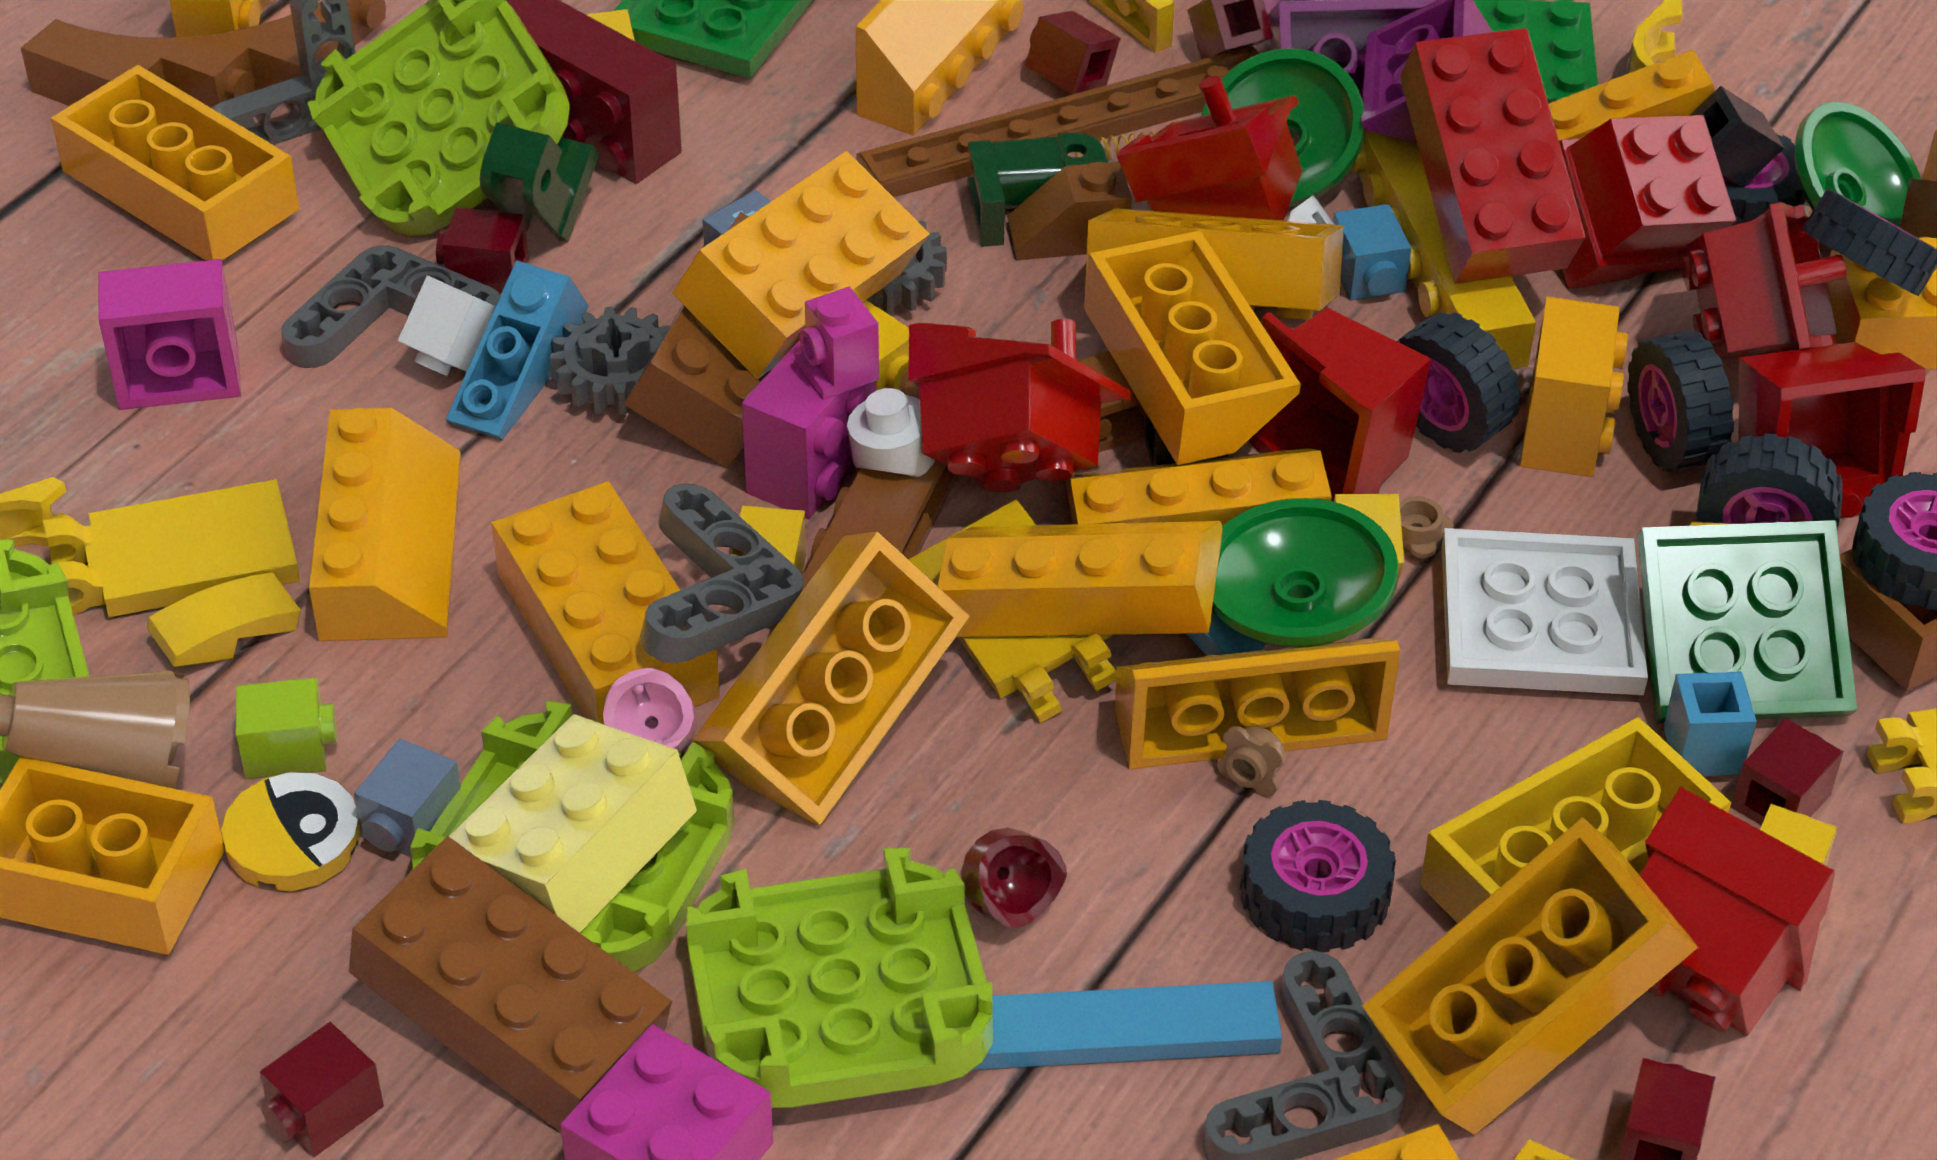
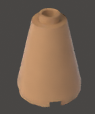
(101, 723)

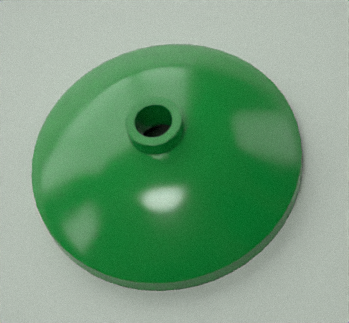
(1323, 121)
(1854, 156)
(1303, 572)

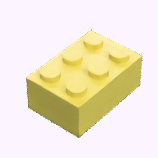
(581, 817)

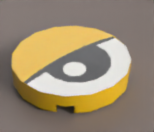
(291, 831)

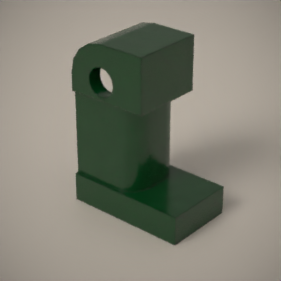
(1014, 170)
(536, 176)

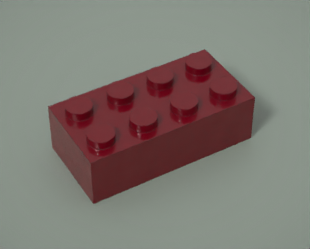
(616, 88)

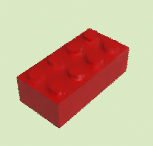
(1491, 155)

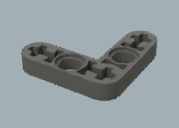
(300, 90)
(378, 281)
(755, 585)
(1330, 1091)

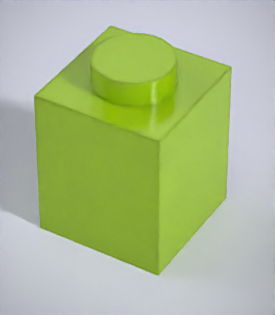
(283, 727)

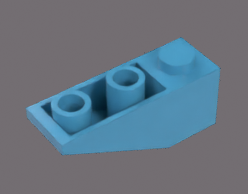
(515, 350)

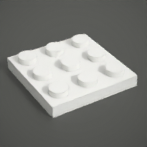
(1542, 612)

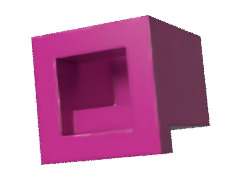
(838, 343)

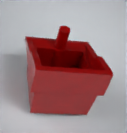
(1218, 162)
(1642, 195)
(1763, 285)
(1353, 399)
(1842, 402)
(1007, 405)
(1743, 904)

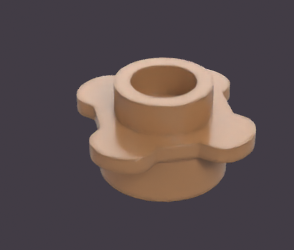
(1422, 525)
(1252, 759)

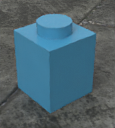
(1373, 252)
(1711, 721)

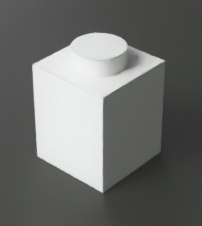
(445, 326)

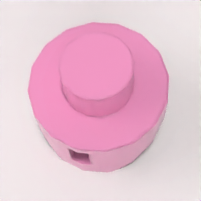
(651, 707)

